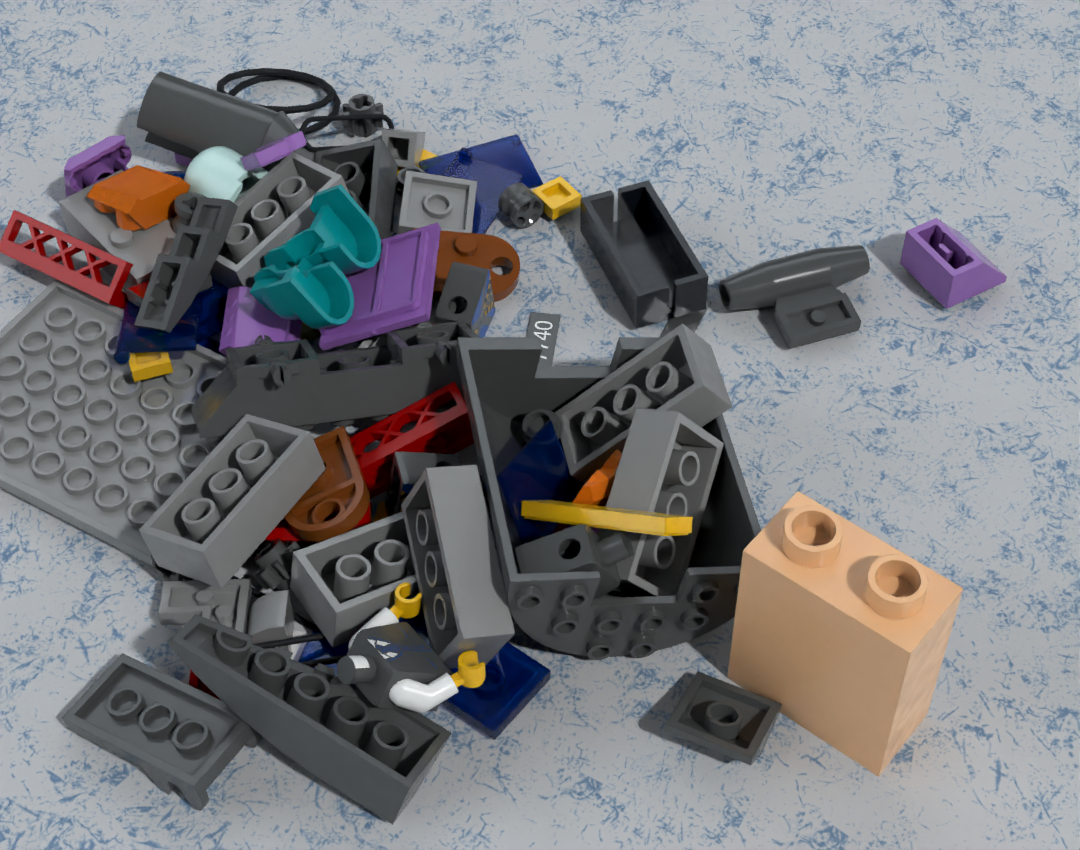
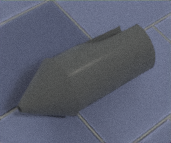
(194, 118)

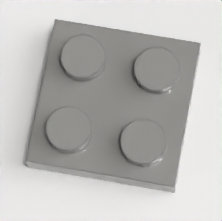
(437, 199)

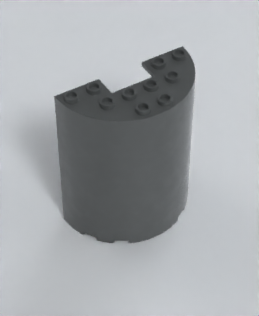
(560, 608)

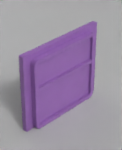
(393, 291)

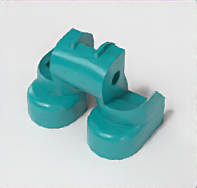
(307, 271)

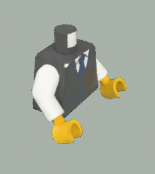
(398, 666)

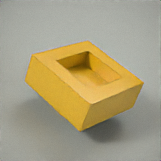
(558, 197)
(149, 365)

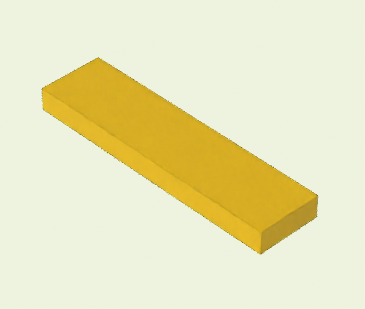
(607, 517)

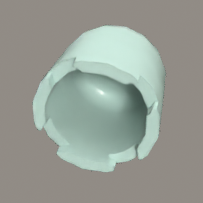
(221, 174)

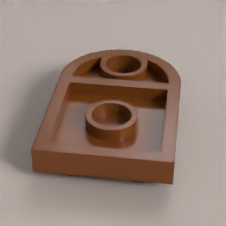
(479, 251)
(337, 489)

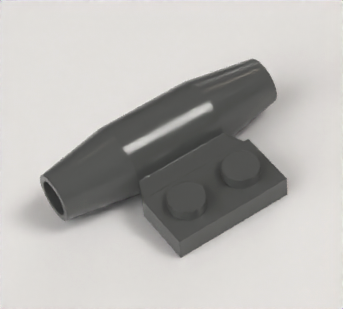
(802, 291)

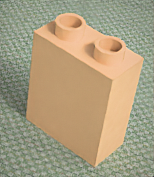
(840, 630)

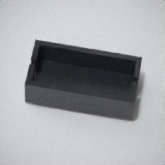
(643, 254)

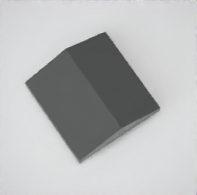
(724, 718)

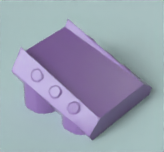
(96, 163)
(248, 319)

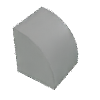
(404, 145)
(271, 618)

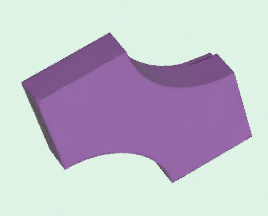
(273, 151)

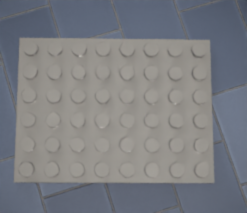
(80, 427)

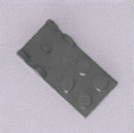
(161, 726)

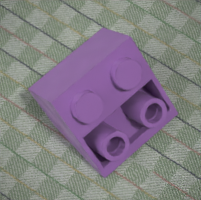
(947, 263)

